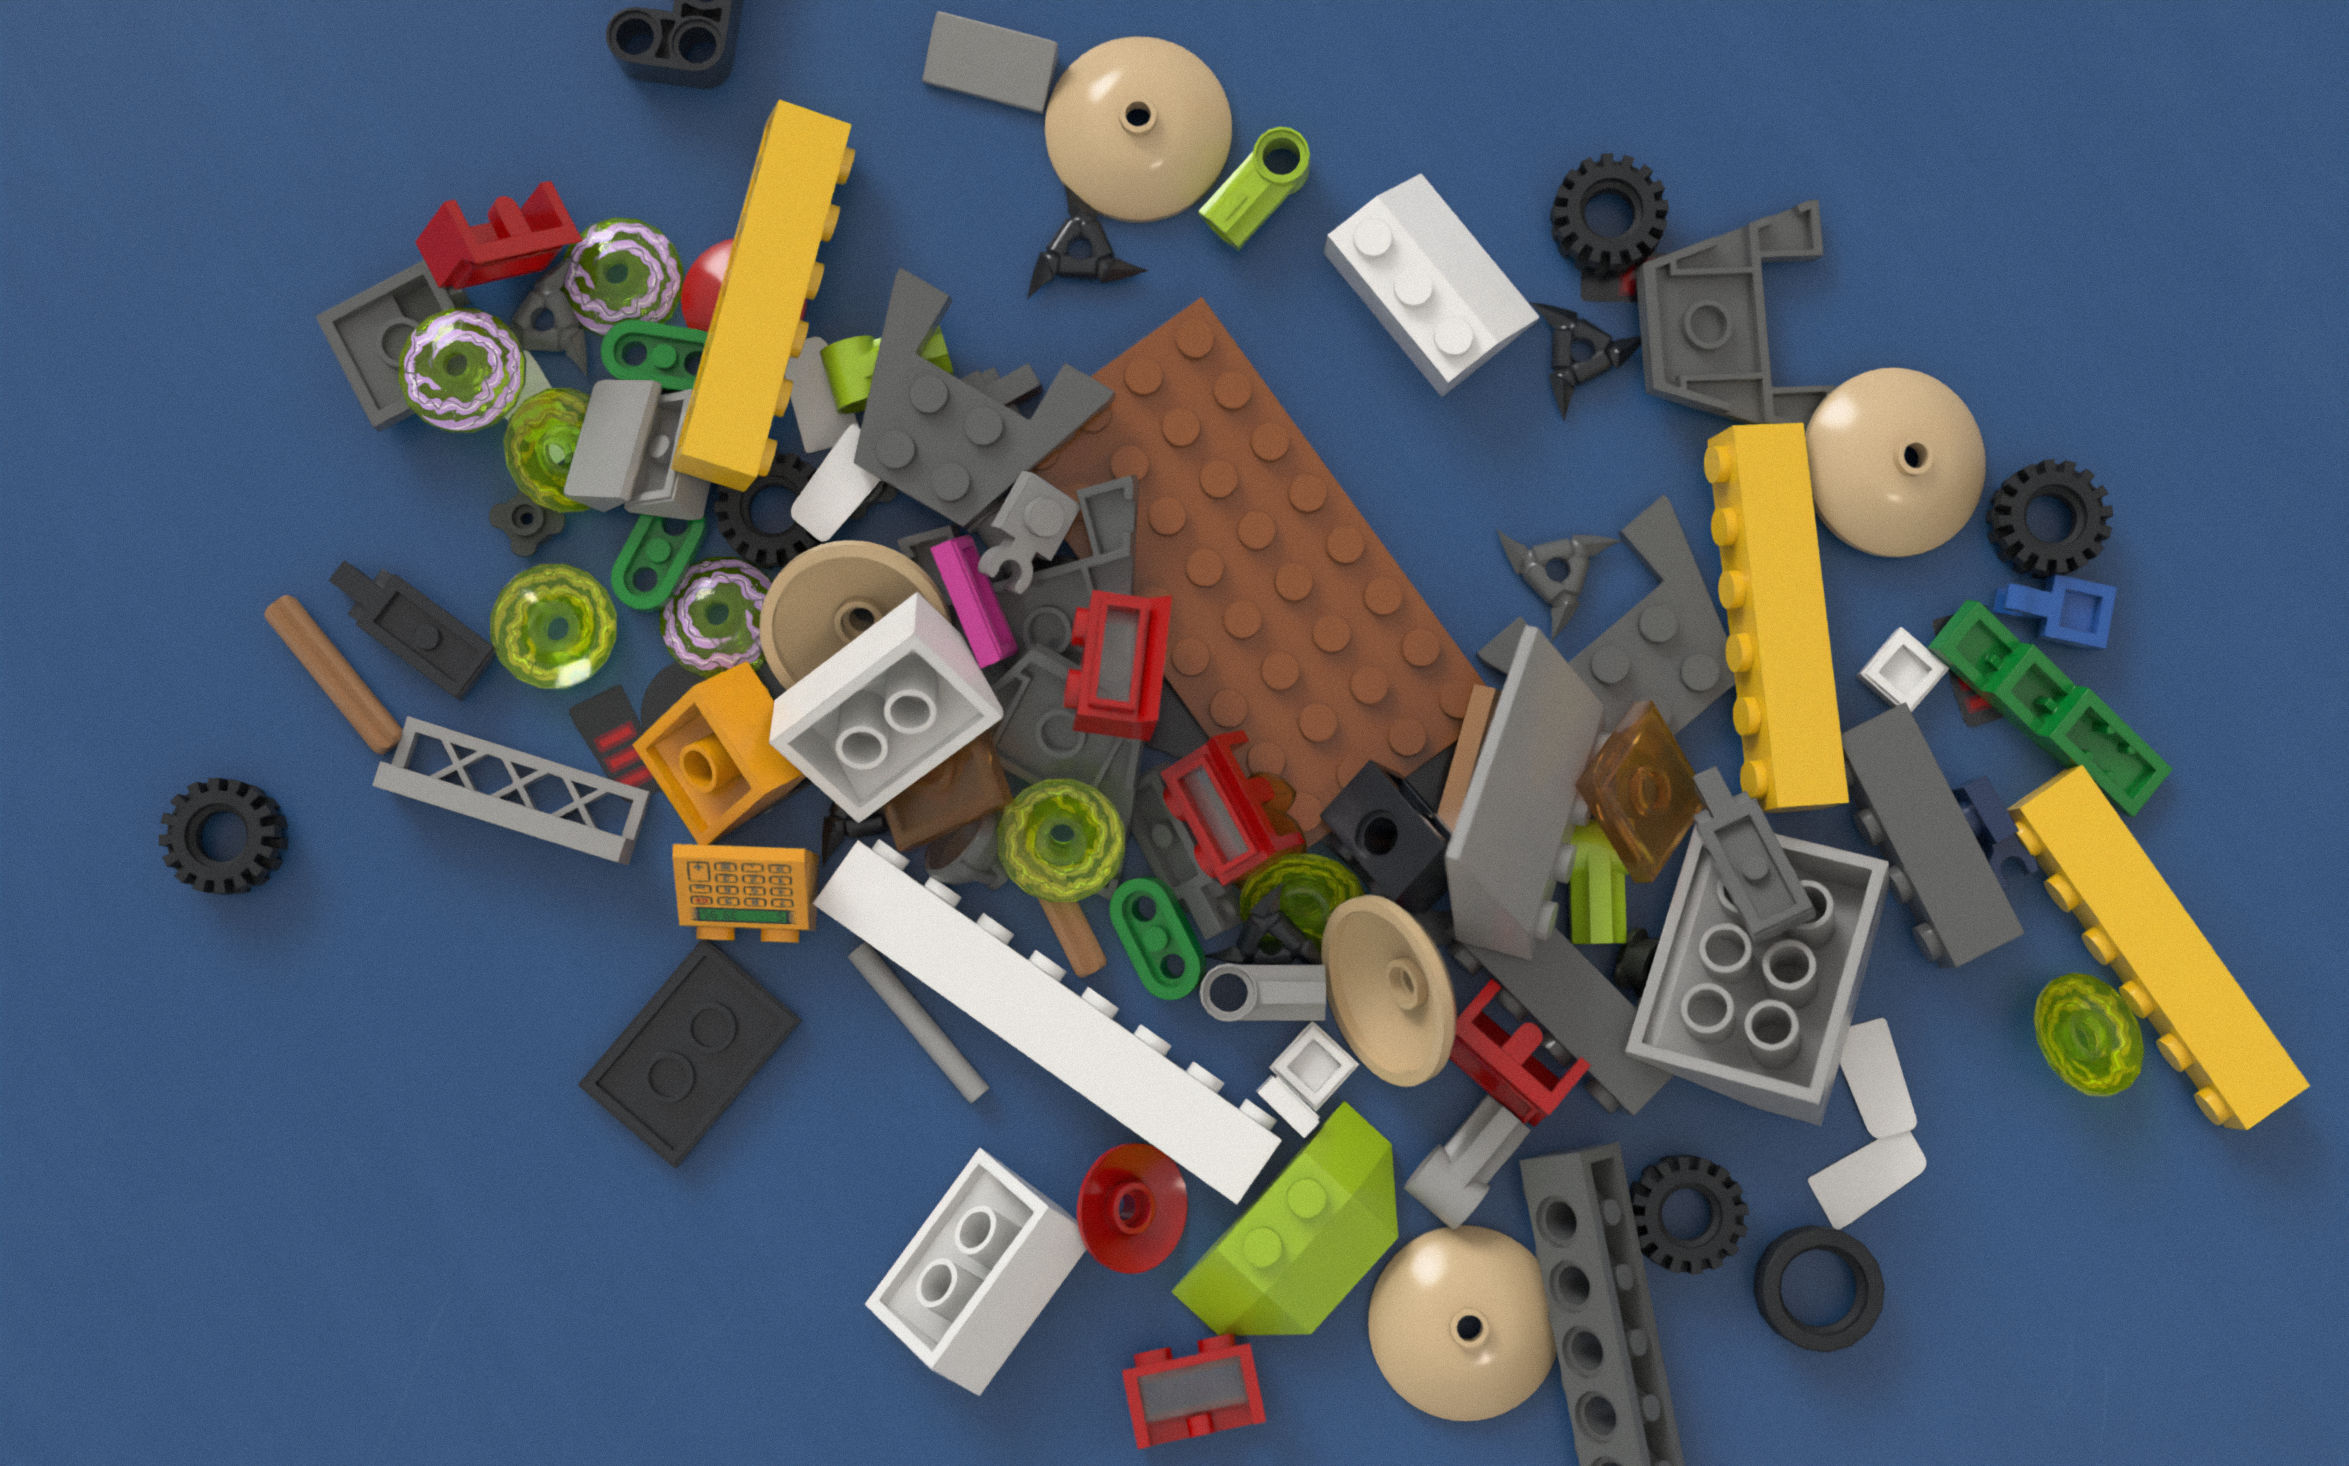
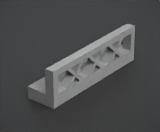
(494, 809)

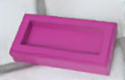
(974, 600)

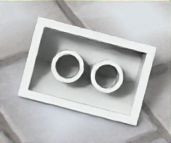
(1429, 282)
(885, 709)
(978, 1272)

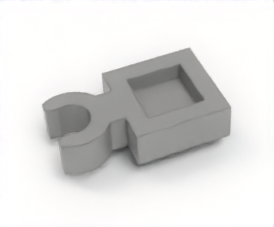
(1033, 524)

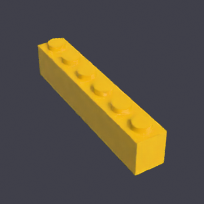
(763, 296)
(1776, 618)
(2155, 951)

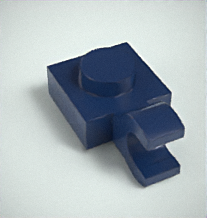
(1993, 826)

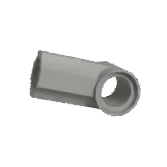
(1272, 992)
(1457, 1174)

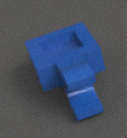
(2068, 610)

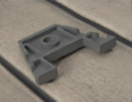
(1709, 326)
(945, 437)
(1049, 603)
(1663, 647)
(1039, 743)

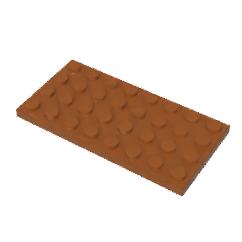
(1276, 581)

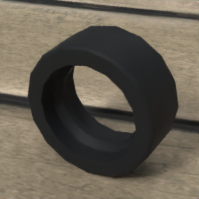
(1868, 1293)

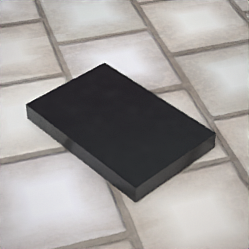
(690, 1052)

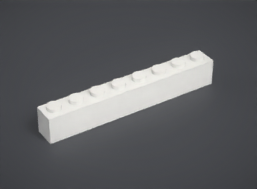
(1049, 1021)

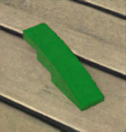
(2049, 707)

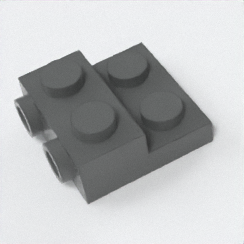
(372, 330)

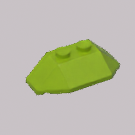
(1301, 1236)

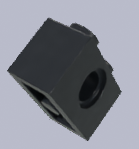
(1366, 819)

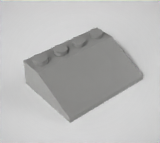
(1524, 803)
(1766, 1015)

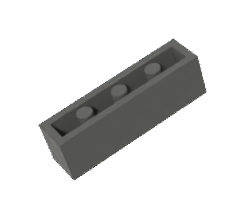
(1926, 840)
(1575, 1012)

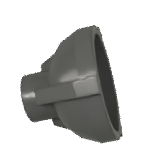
(968, 855)

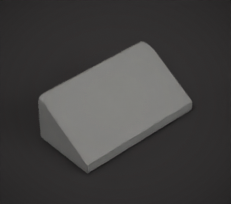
(990, 62)
(612, 442)
(657, 487)

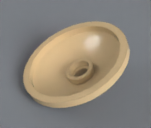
(1148, 168)
(1860, 468)
(815, 596)
(1388, 990)
(1417, 1315)

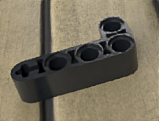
(674, 37)

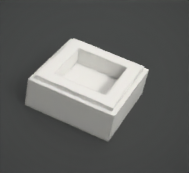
(1902, 670)
(1313, 1065)
(1288, 1105)

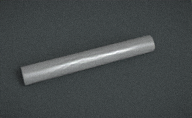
(918, 1022)

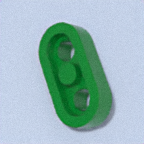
(667, 357)
(655, 550)
(1154, 939)

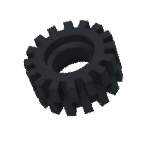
(1617, 179)
(2080, 498)
(736, 521)
(186, 829)
(1725, 1220)

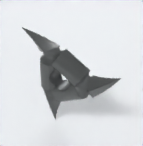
(565, 331)
(1573, 553)

